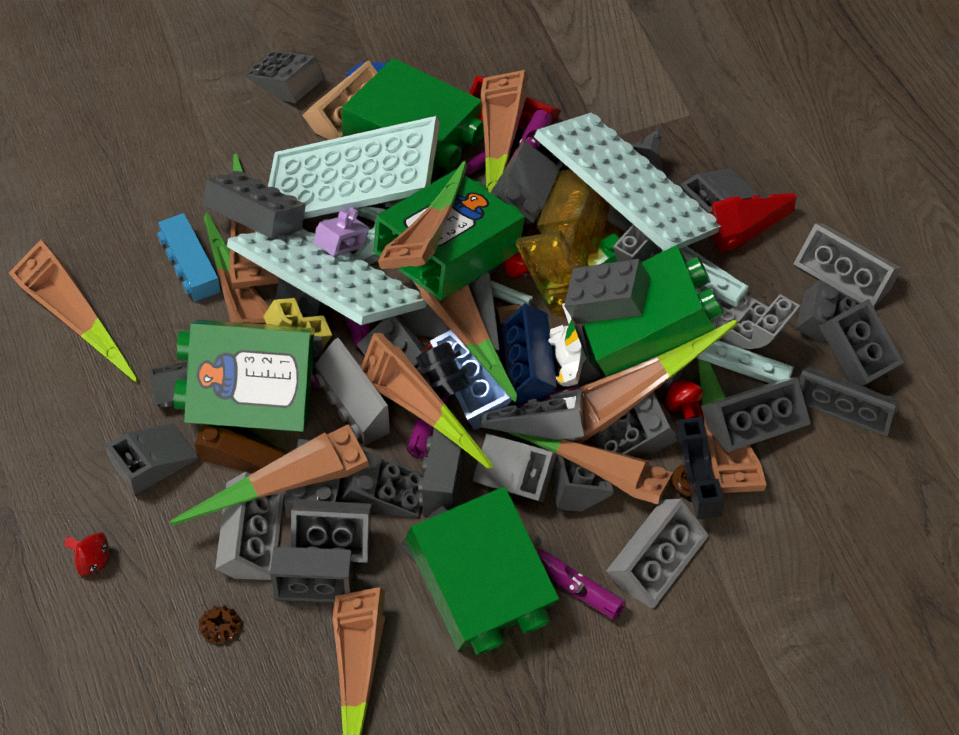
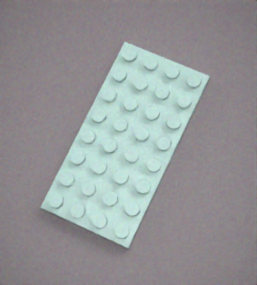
(358, 167)
(628, 181)
(334, 280)

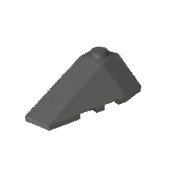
(555, 418)
(577, 487)

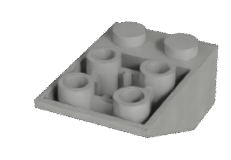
(517, 466)

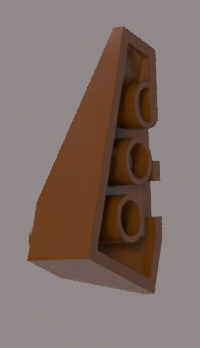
(235, 448)

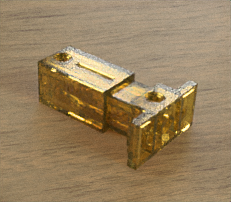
(570, 232)

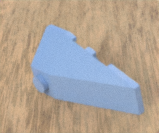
(483, 391)

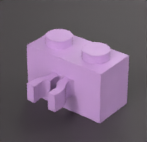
(341, 233)

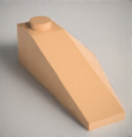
(326, 113)

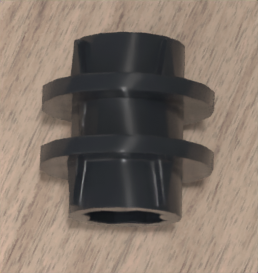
(443, 370)

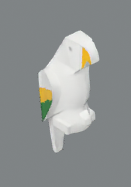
(568, 352)

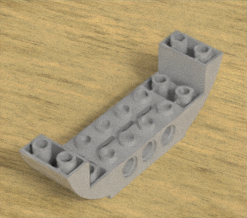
(756, 321)

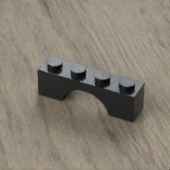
(703, 486)

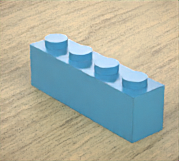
(189, 257)

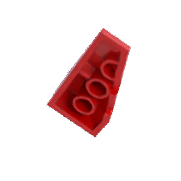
(747, 218)

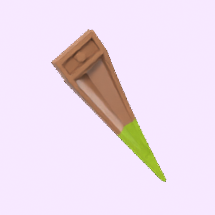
(501, 109)
(51, 284)
(401, 382)
(617, 394)
(357, 633)

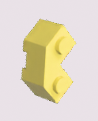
(287, 313)

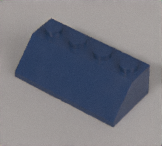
(527, 354)

